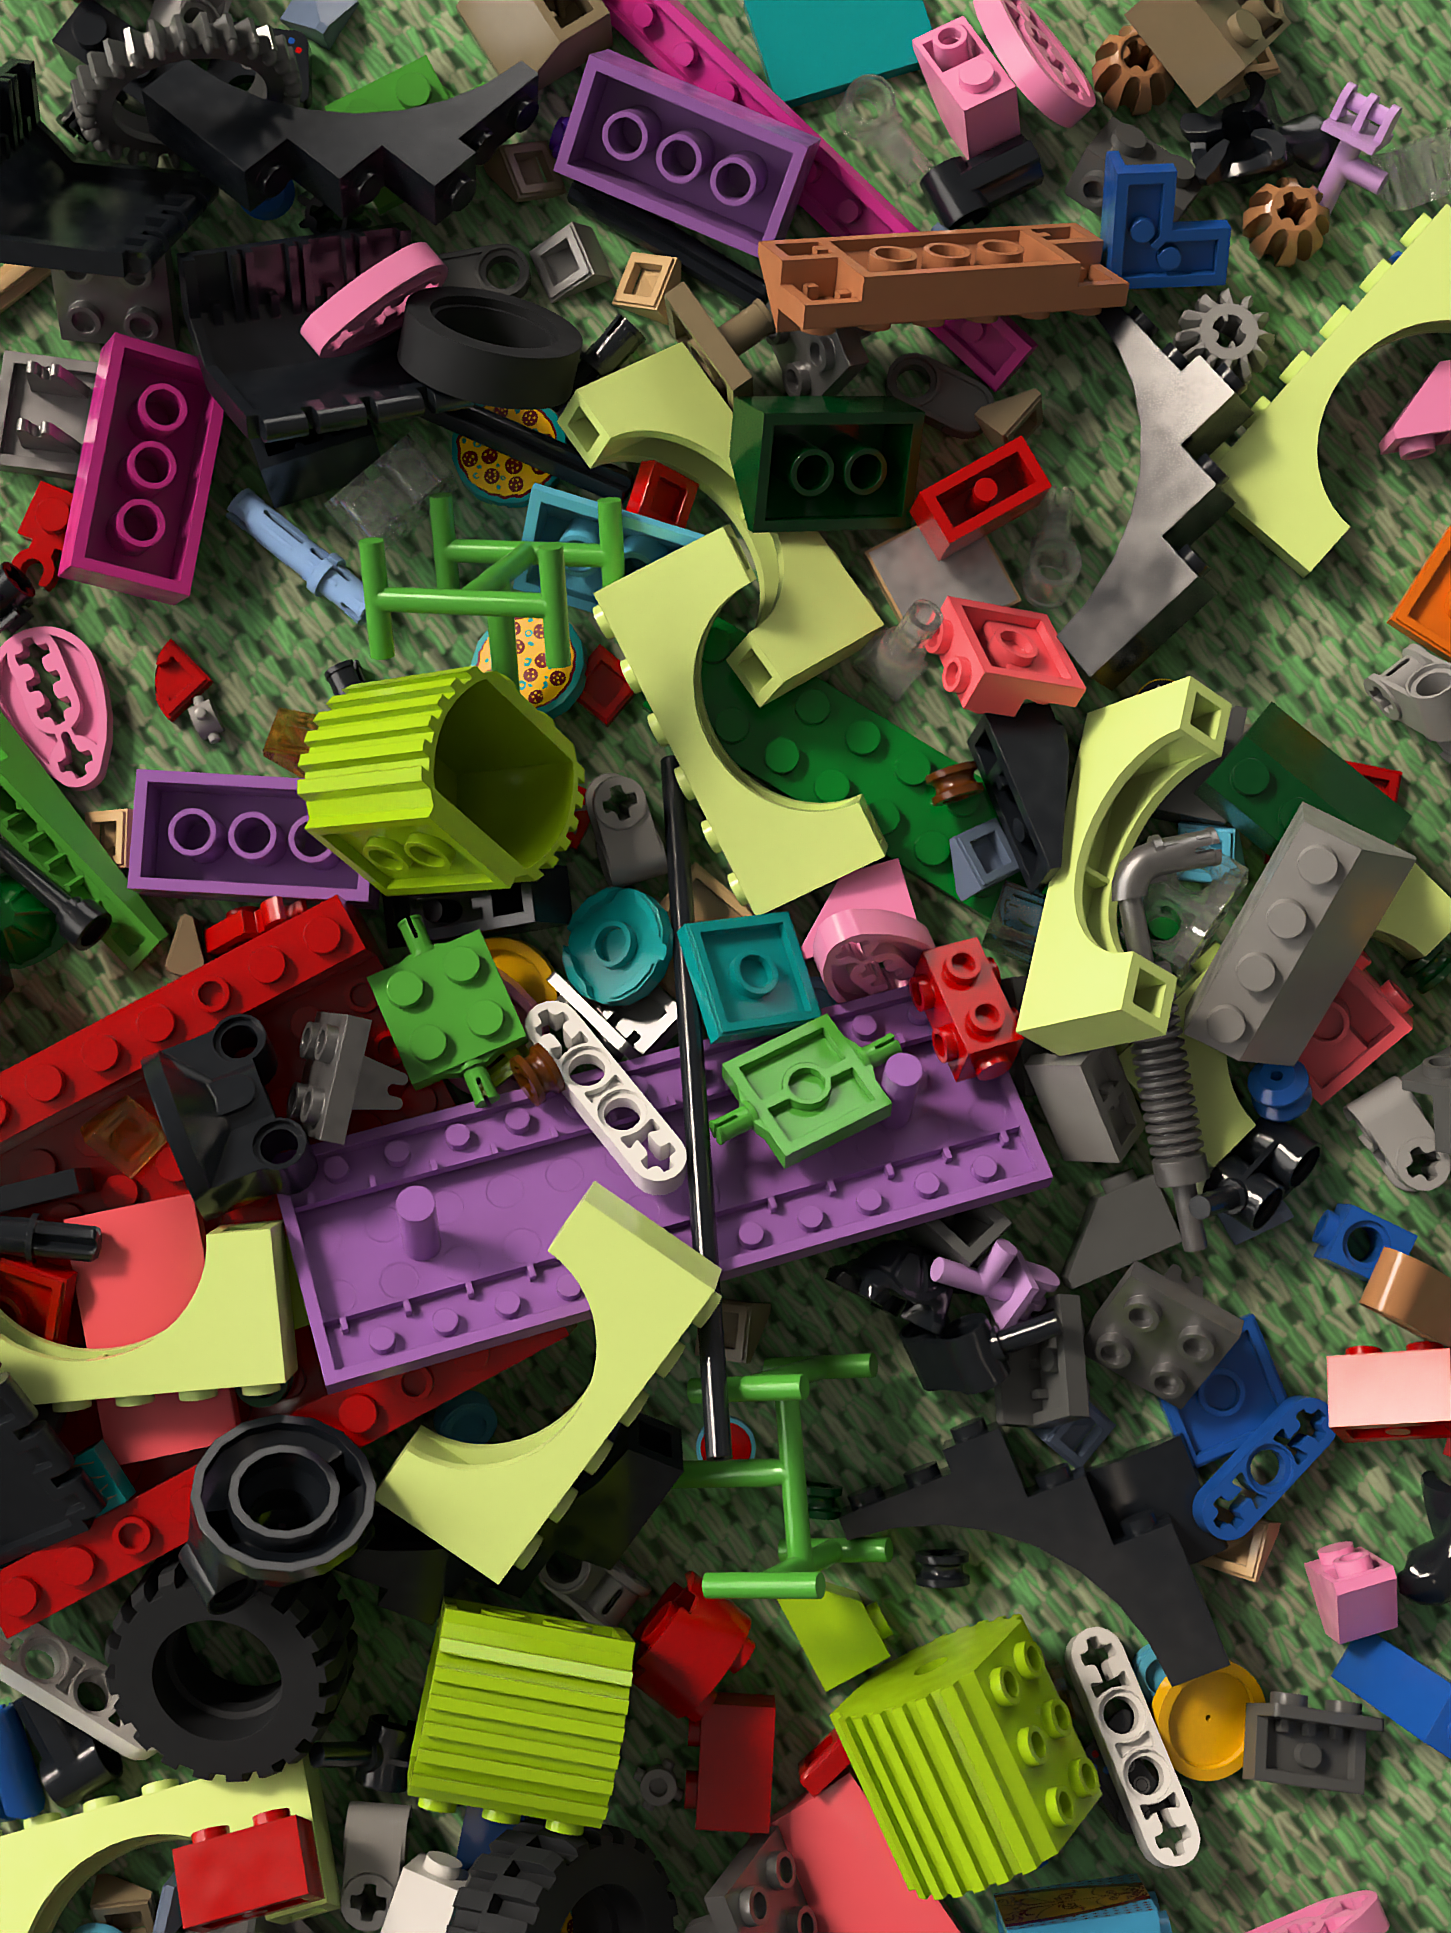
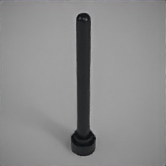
(79, 920)

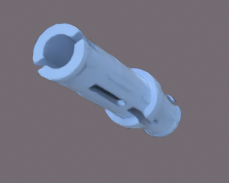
(322, 571)

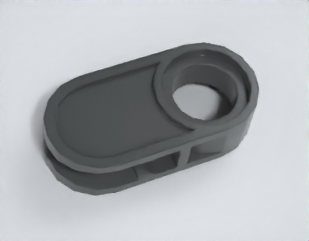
(471, 267)
(950, 397)

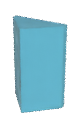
(574, 519)

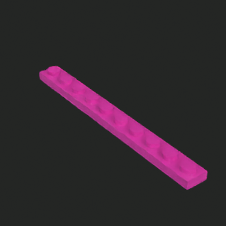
(833, 190)

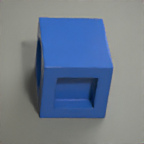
(1334, 1230)

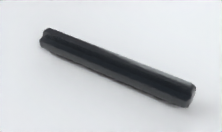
(667, 240)
(534, 450)

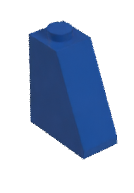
(1399, 1688)

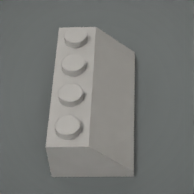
(1295, 939)

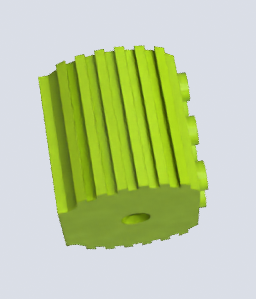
(440, 783)
(521, 1716)
(968, 1759)

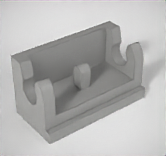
(1087, 1104)

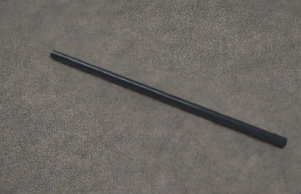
(696, 1116)

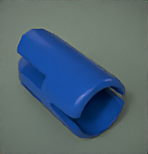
(19, 1781)

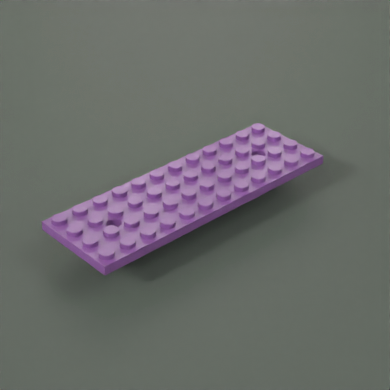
(443, 1222)

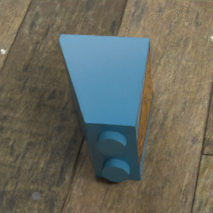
(1085, 1906)

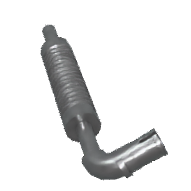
(1161, 1068)

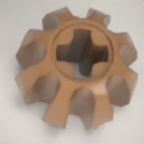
(1130, 73)
(1286, 222)

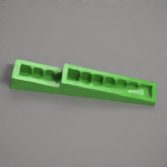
(60, 844)

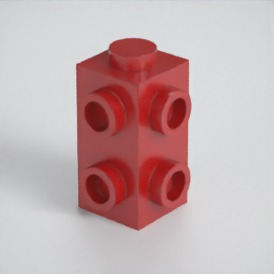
(966, 1010)

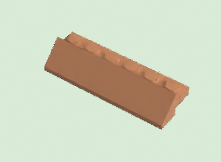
(936, 277)

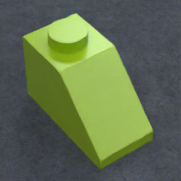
(838, 1633)

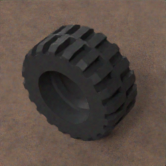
(212, 1721)
(543, 1875)

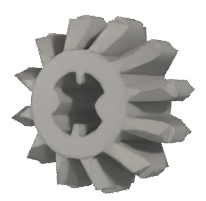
(1210, 318)

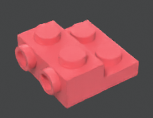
(1002, 657)
(1355, 1030)

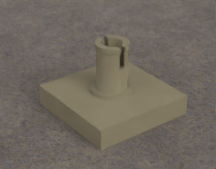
(718, 348)

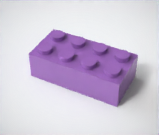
(684, 153)
(232, 842)

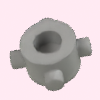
(206, 719)
(658, 1784)

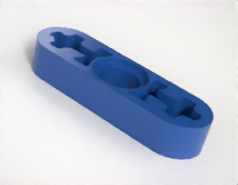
(1244, 1509)

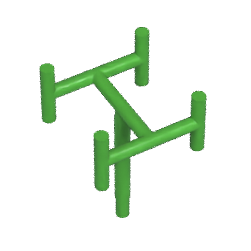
(491, 591)
(801, 1557)

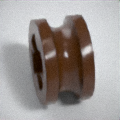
(954, 783)
(537, 1074)

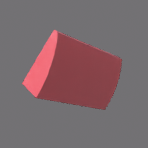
(132, 1292)
(850, 1868)

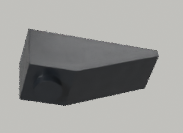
(1026, 779)
(495, 912)

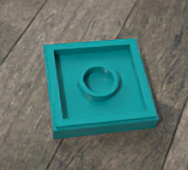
(748, 976)

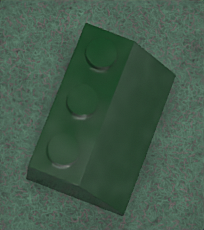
(825, 461)
(1281, 766)

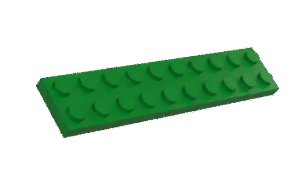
(832, 748)

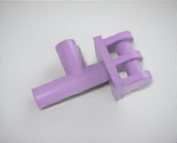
(1356, 135)
(1004, 1279)

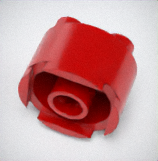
(689, 1648)

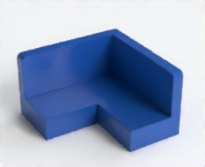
(1143, 239)

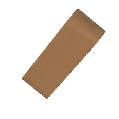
(1410, 1296)

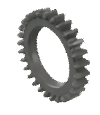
(98, 84)

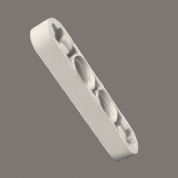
(609, 1093)
(60, 1691)
(1122, 1749)

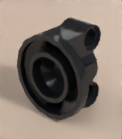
(224, 1119)
(270, 1474)

